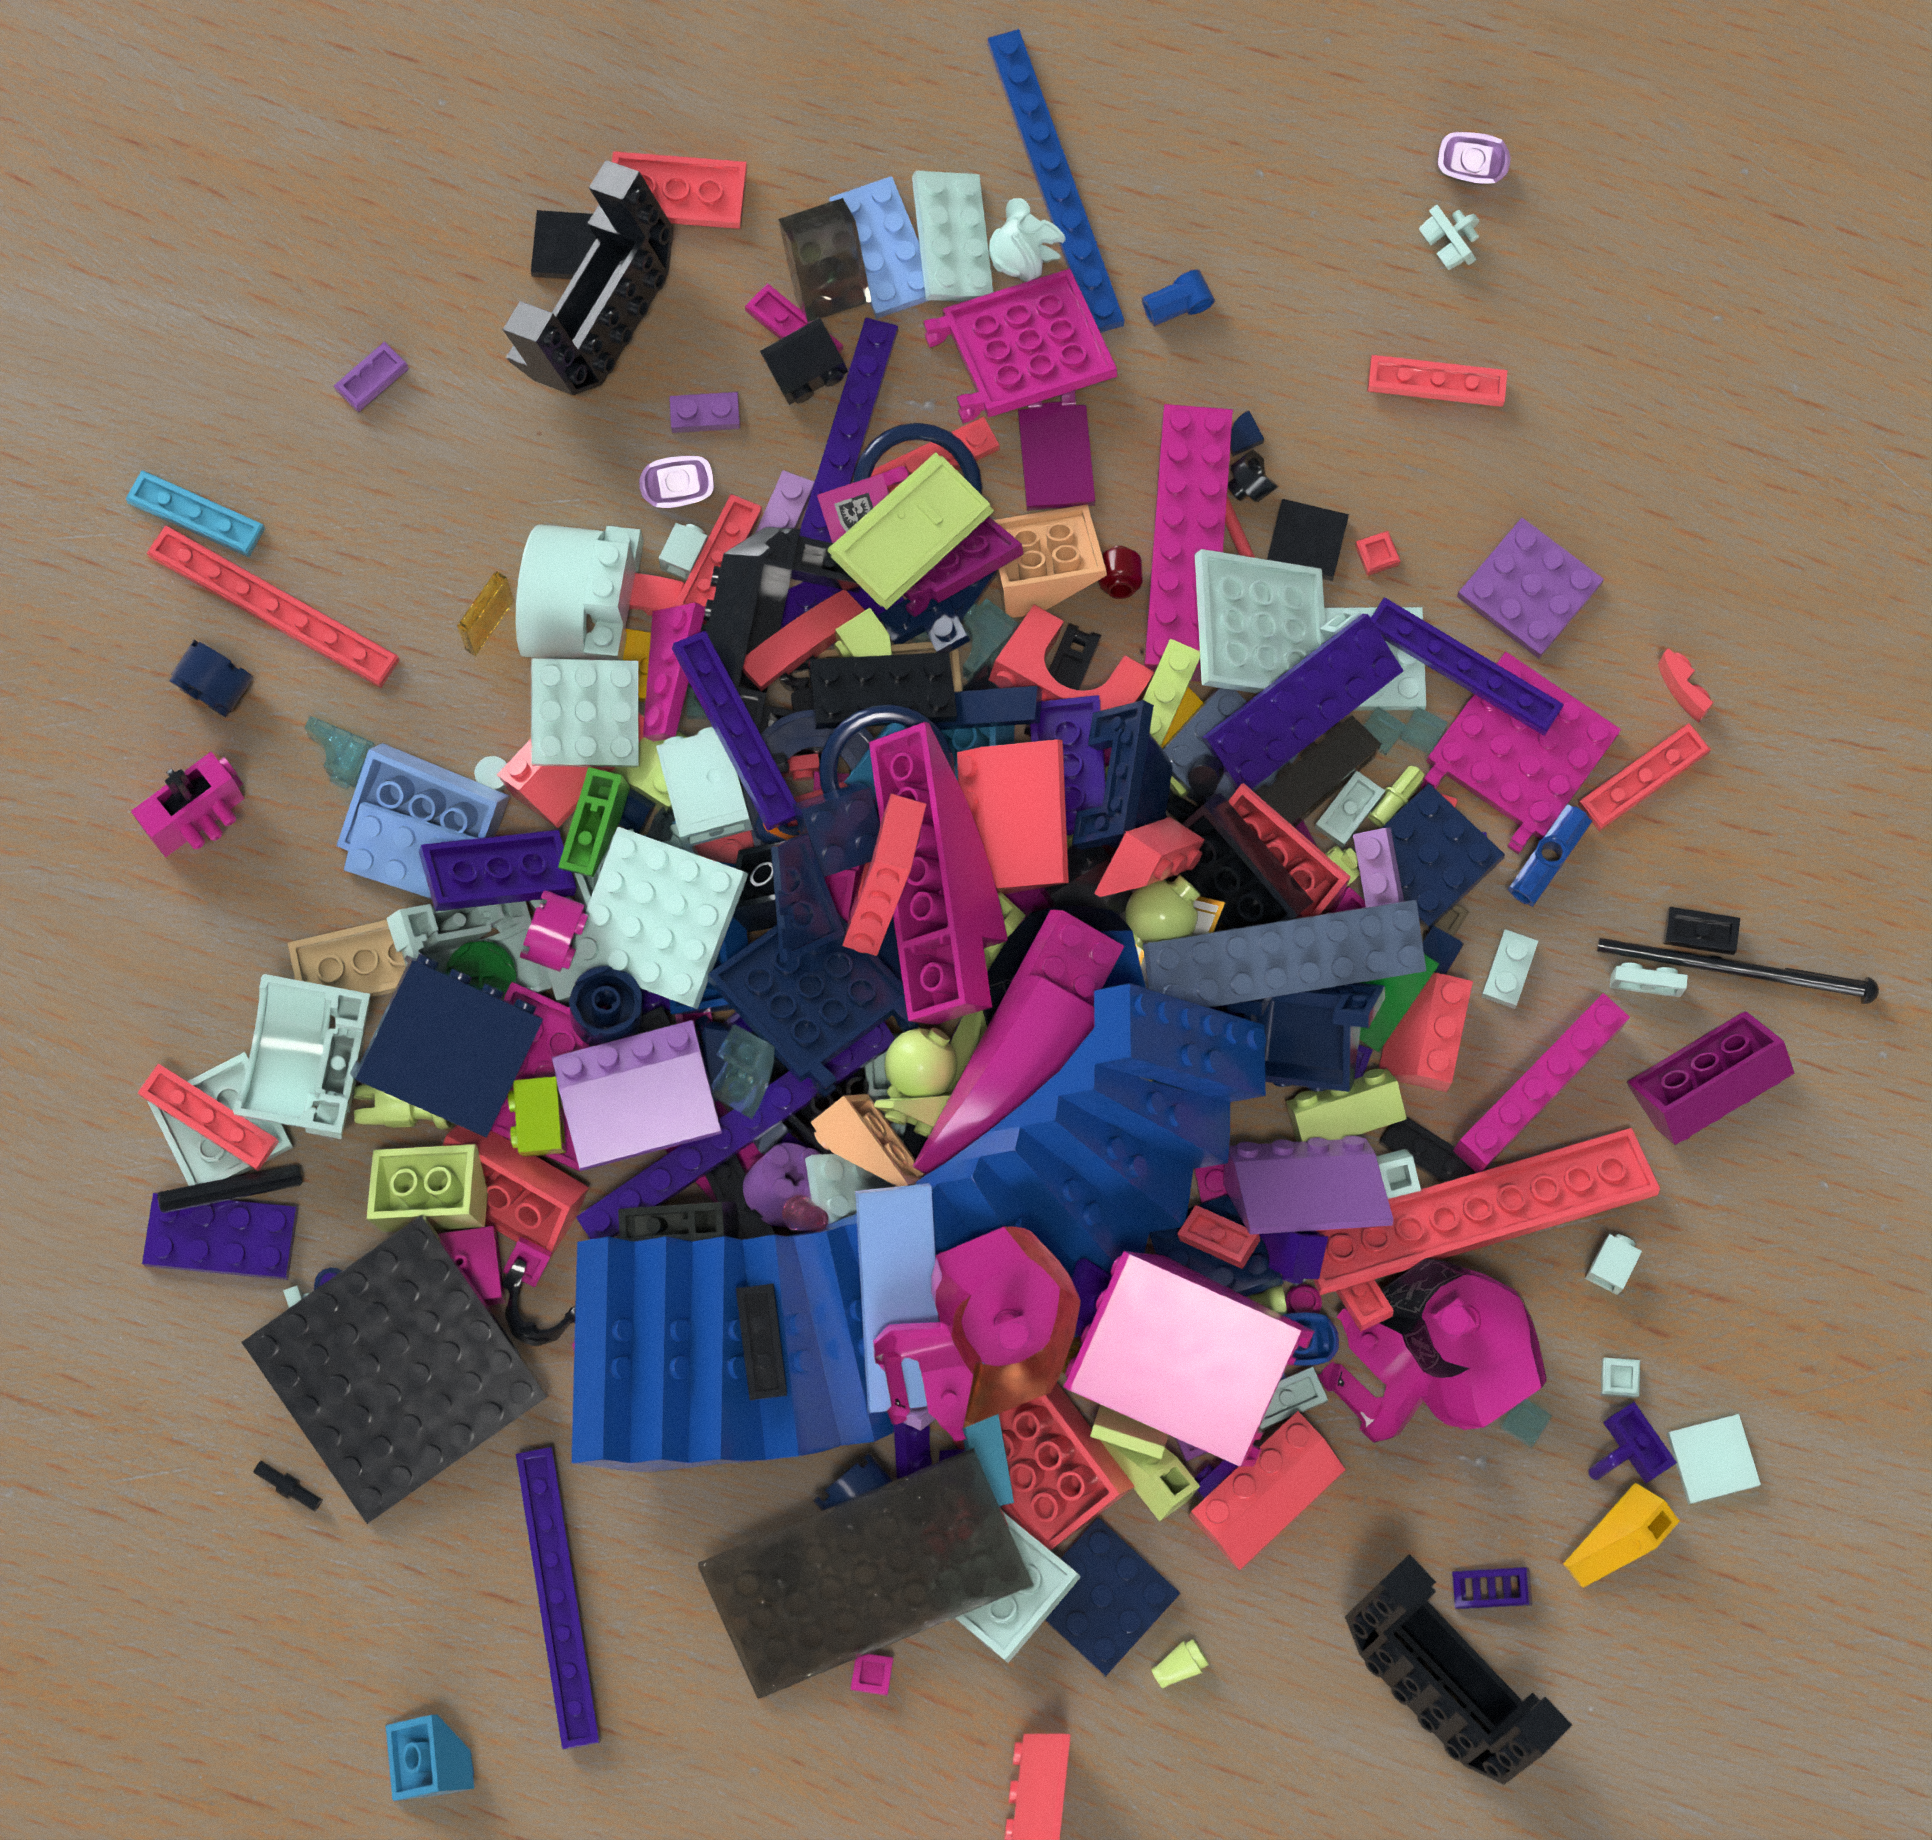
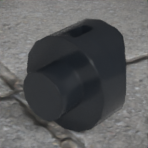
(1250, 478)

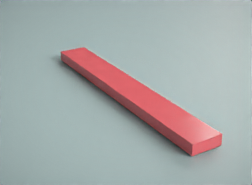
(273, 606)

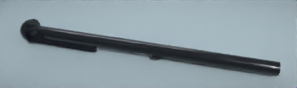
(1866, 989)

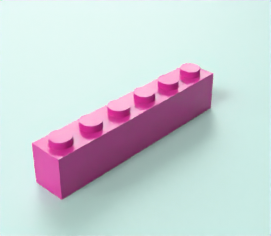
(1541, 1084)

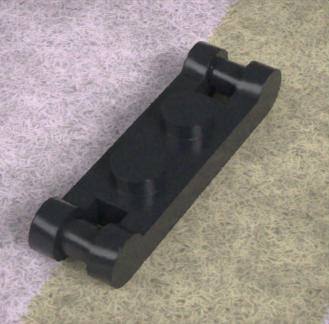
(1071, 665)

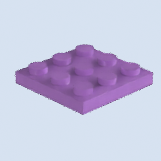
(1530, 588)

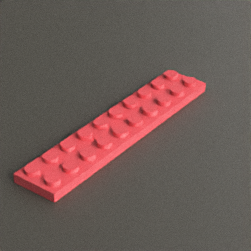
(1491, 1208)

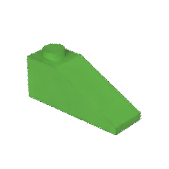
(594, 821)

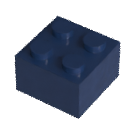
(840, 827)

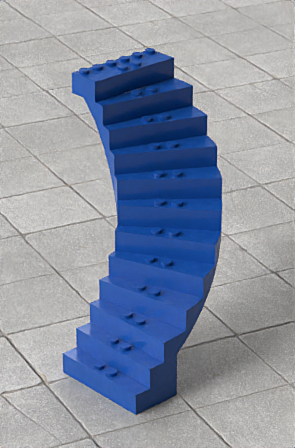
(1077, 1164)

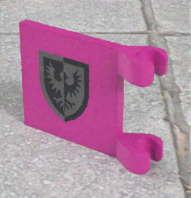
(851, 502)

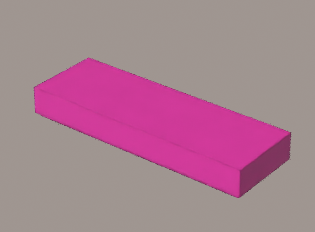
(778, 313)

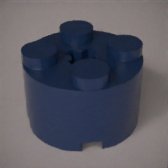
(210, 678)
(620, 995)
(854, 1483)

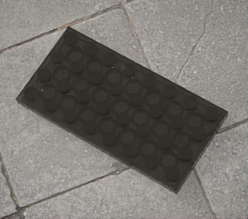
(865, 1573)

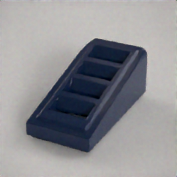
(712, 1037)

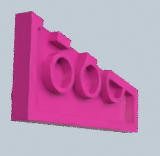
(665, 676)

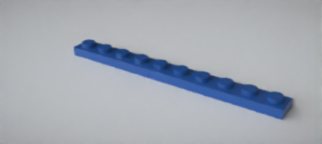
(1054, 177)

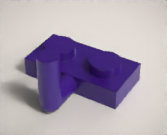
(1637, 1443)

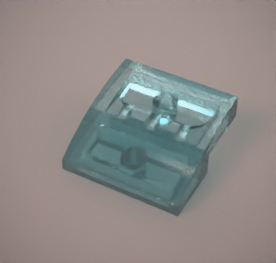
(745, 1072)

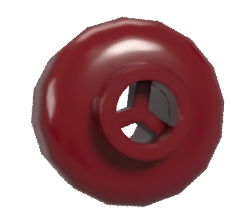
(1123, 572)

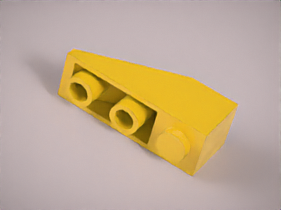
(1625, 1534)

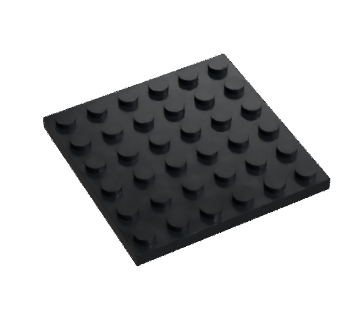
(395, 1368)

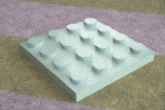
(1255, 618)
(659, 916)

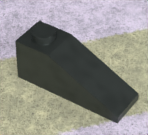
(682, 1222)

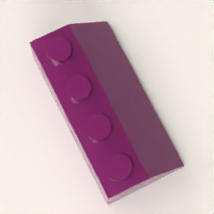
(1711, 1077)

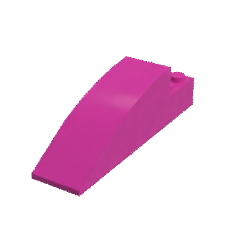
(950, 894)
(1030, 1035)

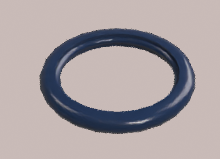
(922, 432)
(857, 722)

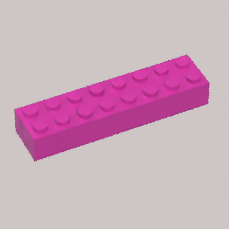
(1187, 519)

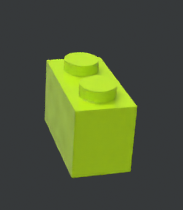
(538, 1117)

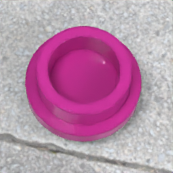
(1303, 1299)

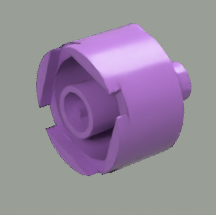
(776, 1180)

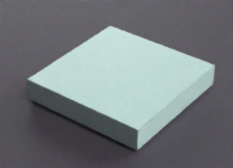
(1713, 1459)

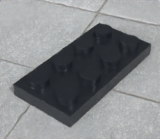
(904, 680)

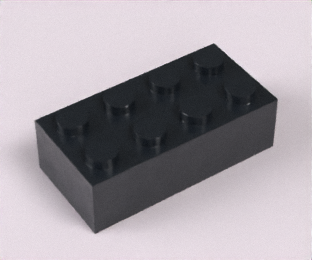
(1241, 870)

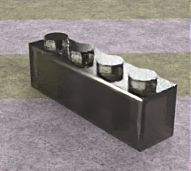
(1320, 771)

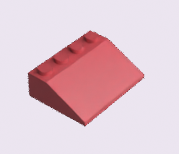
(1019, 811)
(1056, 1468)
(1039, 1787)

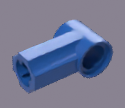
(1186, 295)

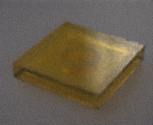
(485, 613)

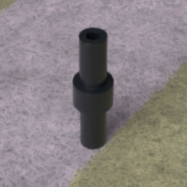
(287, 1486)

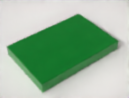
(1399, 996)

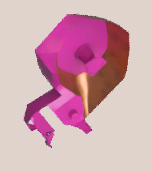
(997, 1305)

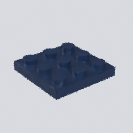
(1438, 854)
(1247, 1281)
(1111, 1600)

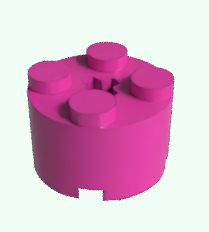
(553, 932)

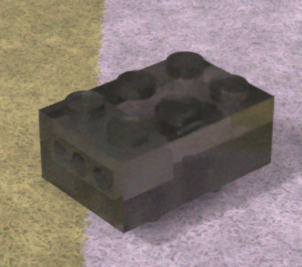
(825, 259)

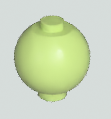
(1162, 911)
(920, 1064)

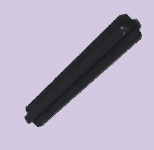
(229, 1188)

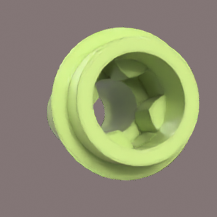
(1182, 1663)

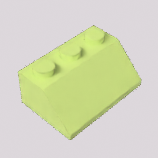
(430, 1181)

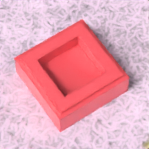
(1377, 553)

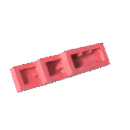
(800, 639)

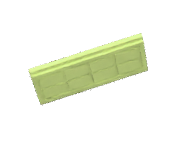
(910, 530)

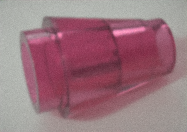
(804, 1214)

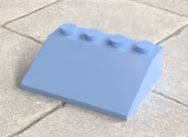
(424, 792)

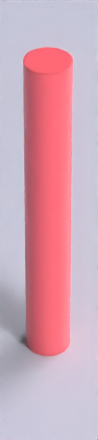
(1236, 531)

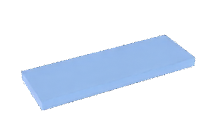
(895, 1277)

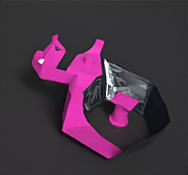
(1450, 1343)

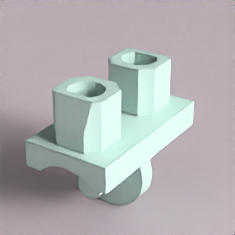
(1457, 250)

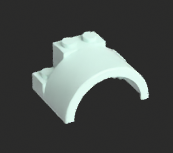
(574, 575)
(443, 932)
(301, 1059)

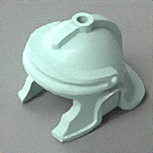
(1018, 246)

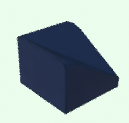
(1441, 948)

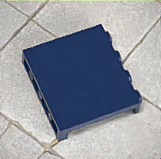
(448, 1045)

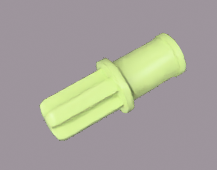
(1396, 796)

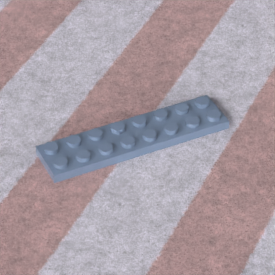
(1288, 955)

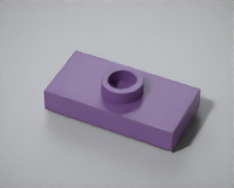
(371, 377)

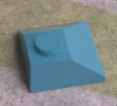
(427, 1759)

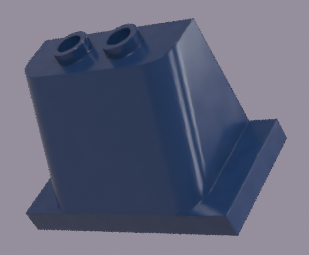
(1135, 781)
(1314, 1033)

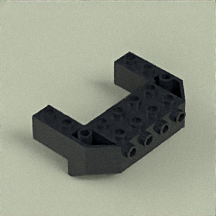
(607, 295)
(752, 602)
(1448, 1680)

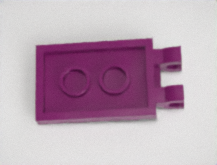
(1056, 454)
(971, 560)

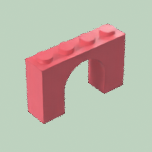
(1024, 665)
(885, 875)

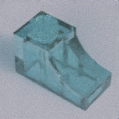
(989, 633)
(343, 751)

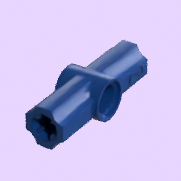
(1561, 839)

